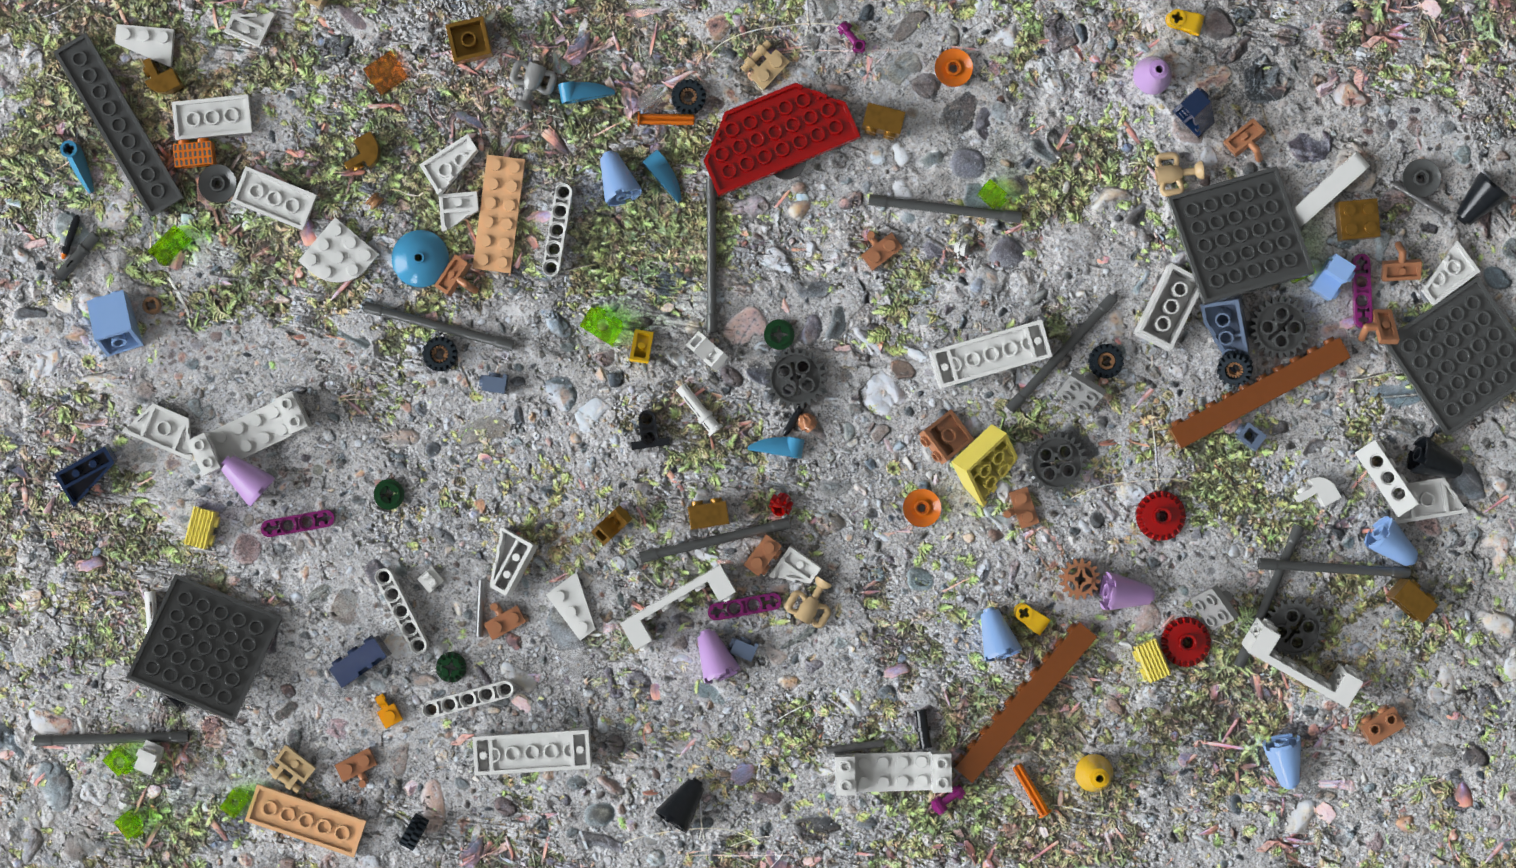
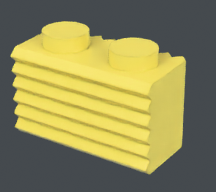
(202, 528)
(1151, 660)

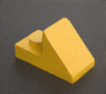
(641, 346)

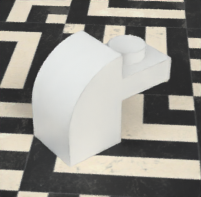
(707, 351)
(1320, 487)
(149, 757)

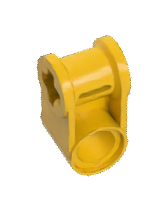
(1188, 21)
(1033, 620)

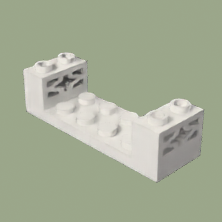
(990, 354)
(250, 433)
(636, 628)
(1341, 685)
(532, 752)
(893, 772)

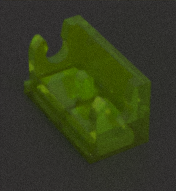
(169, 245)

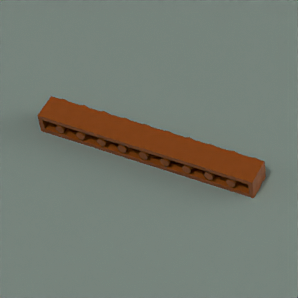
(1259, 392)
(1025, 701)

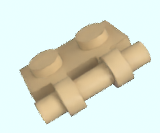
(769, 69)
(294, 764)

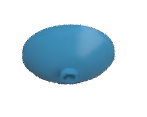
(433, 263)

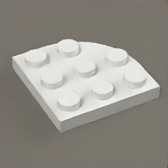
(338, 254)

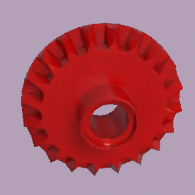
(1147, 515)
(1175, 633)

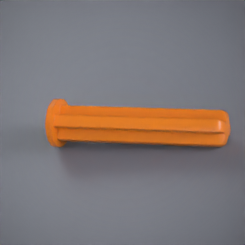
(665, 119)
(1031, 790)

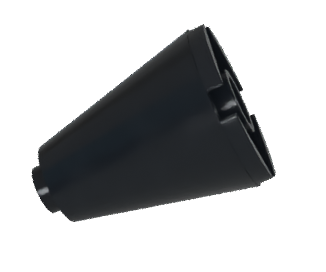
(1480, 199)
(1433, 460)
(682, 805)

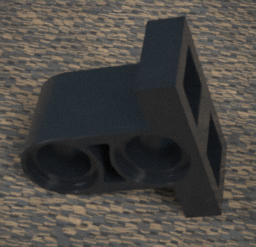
(646, 428)

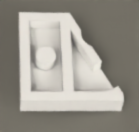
(250, 27)
(457, 208)
(795, 566)

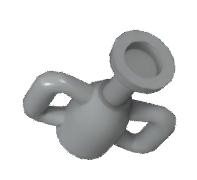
(532, 79)

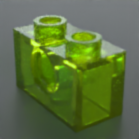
(591, 321)

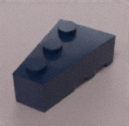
(1196, 112)
(85, 472)
(359, 660)

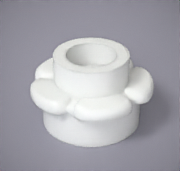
(961, 247)

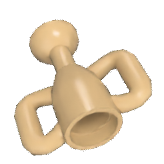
(1173, 173)
(810, 605)

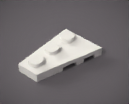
(147, 41)
(449, 163)
(1450, 274)
(572, 605)

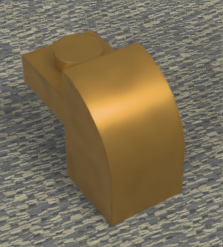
(164, 82)
(369, 151)
(611, 525)

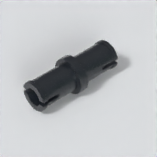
(923, 728)

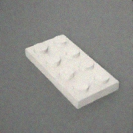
(212, 117)
(274, 198)

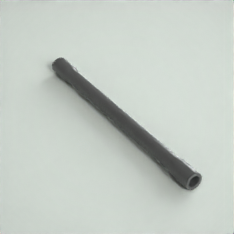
(1005, 215)
(380, 310)
(711, 317)
(1017, 401)
(774, 526)
(1292, 541)
(1274, 564)
(50, 740)

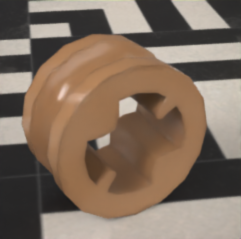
(374, 201)
(153, 311)

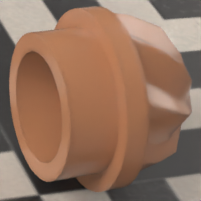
(807, 422)

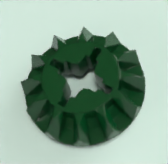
(785, 328)
(383, 501)
(458, 662)

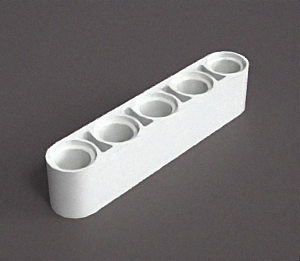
(1329, 188)
(557, 221)
(410, 616)
(460, 703)

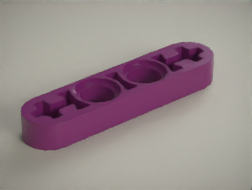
(1366, 290)
(298, 525)
(745, 610)

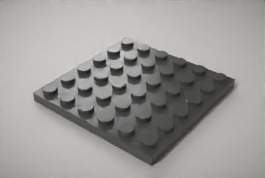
(1240, 235)
(1458, 356)
(204, 648)

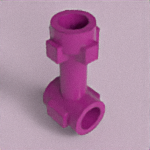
(858, 45)
(939, 804)

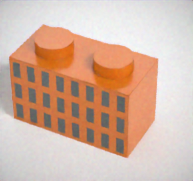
(194, 154)

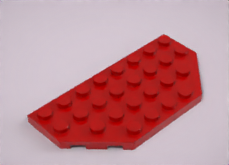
(776, 135)

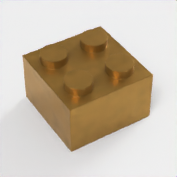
(469, 40)
(883, 121)
(1357, 219)
(708, 514)
(1412, 600)

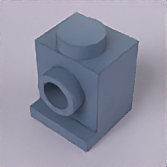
(494, 383)
(1256, 439)
(743, 648)

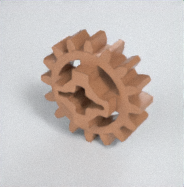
(1071, 577)

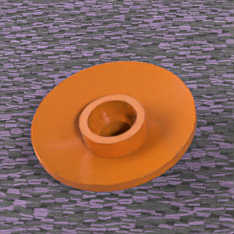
(960, 60)
(932, 507)

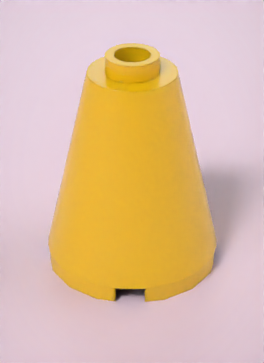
(1089, 768)

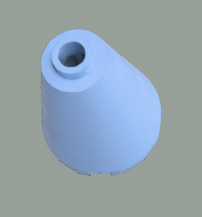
(617, 180)
(1391, 542)
(997, 636)
(1285, 758)

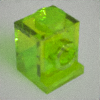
(235, 810)
(129, 825)

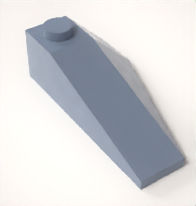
(1227, 325)

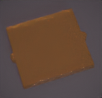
(385, 73)

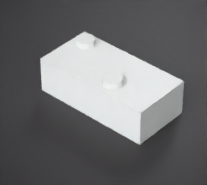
(1168, 307)

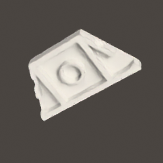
(163, 429)
(1434, 501)

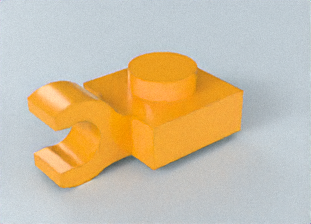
(389, 713)

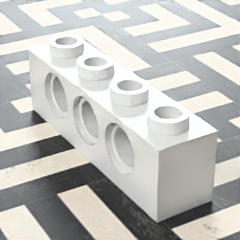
(1399, 506)

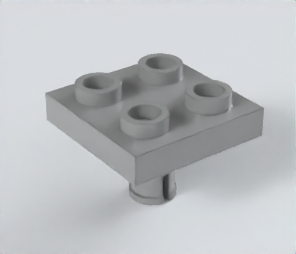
(1081, 391)
(1215, 606)

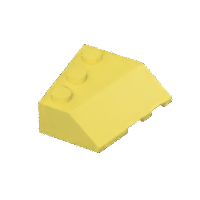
(985, 463)

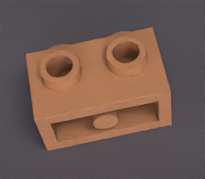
(761, 556)
(1381, 724)

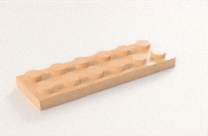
(499, 214)
(305, 820)

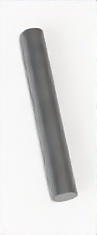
(1422, 200)
(480, 607)
(855, 746)

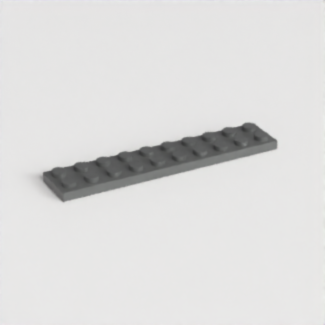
(118, 125)

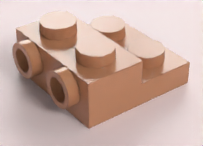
(945, 437)

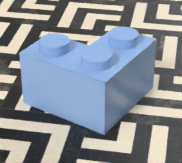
(1331, 276)

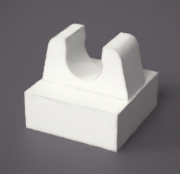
(430, 579)

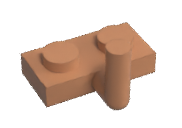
(1246, 138)
(881, 250)
(1401, 269)
(454, 276)
(1384, 326)
(1022, 508)
(504, 621)
(356, 766)

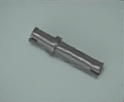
(77, 256)

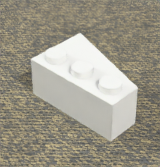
(511, 561)

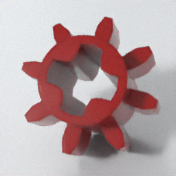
(781, 504)

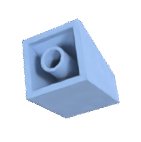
(114, 323)

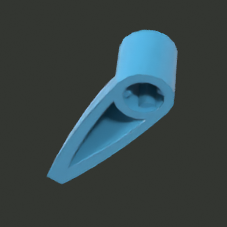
(577, 92)
(78, 164)
(662, 171)
(780, 446)

